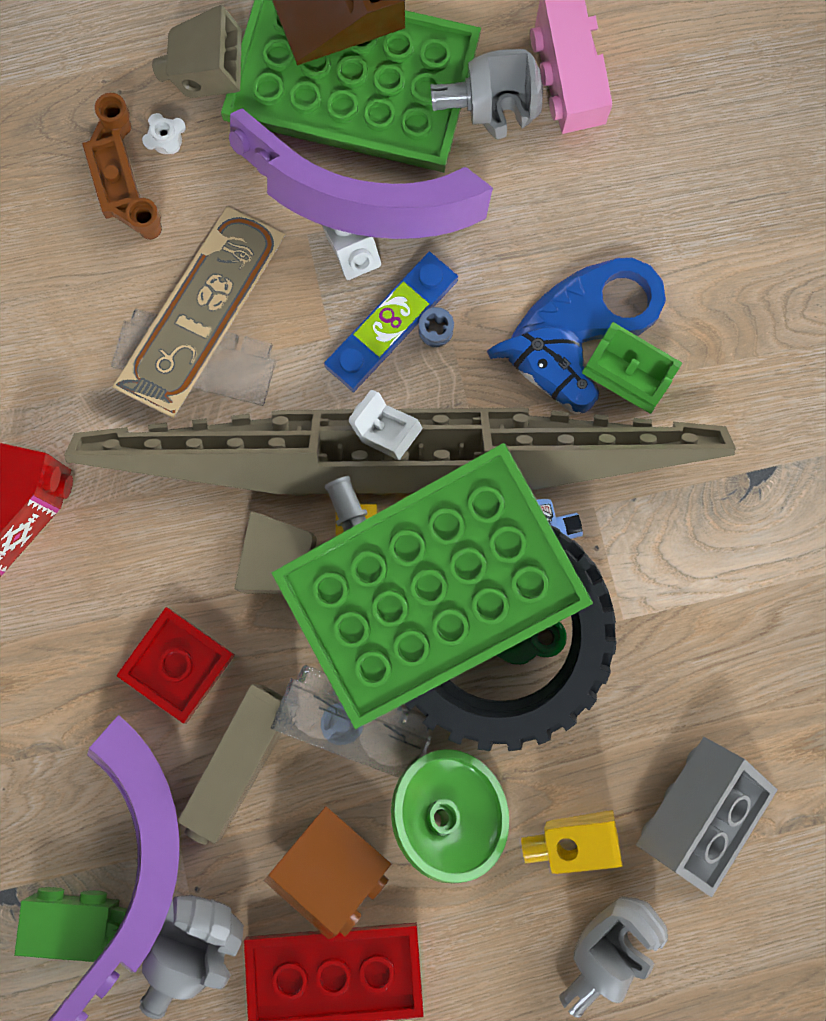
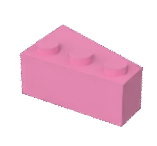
(571, 65)

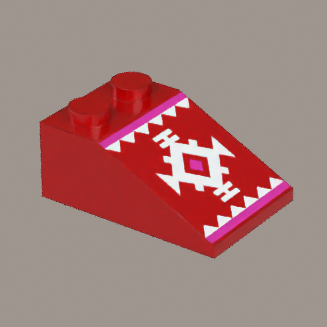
(30, 497)

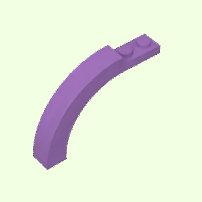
(358, 205)
(155, 823)

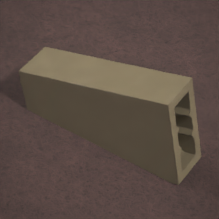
(233, 766)

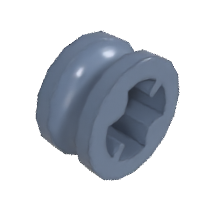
(432, 338)

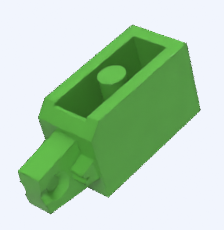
(67, 925)

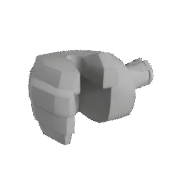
(494, 84)
(189, 952)
(608, 957)

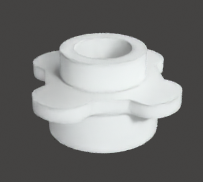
(164, 144)

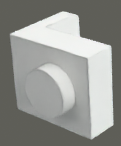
(355, 252)
(384, 426)

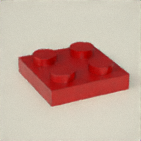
(175, 665)

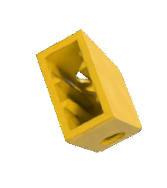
(595, 841)

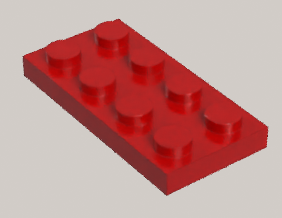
(342, 978)

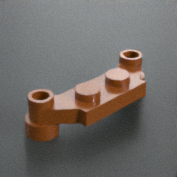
(113, 171)

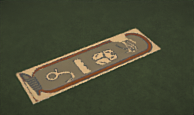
(199, 312)

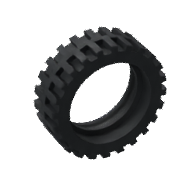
(554, 704)

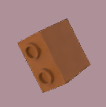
(329, 874)

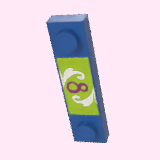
(390, 322)

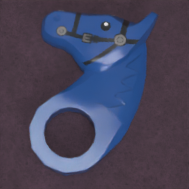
(551, 334)

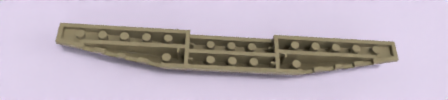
(310, 448)

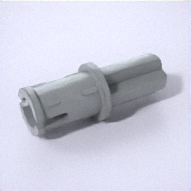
(345, 503)

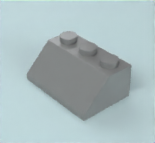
(707, 815)

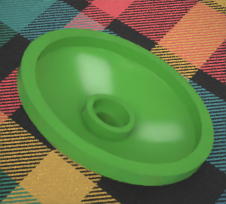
(470, 811)

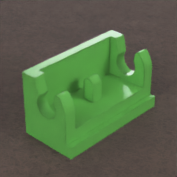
(632, 368)

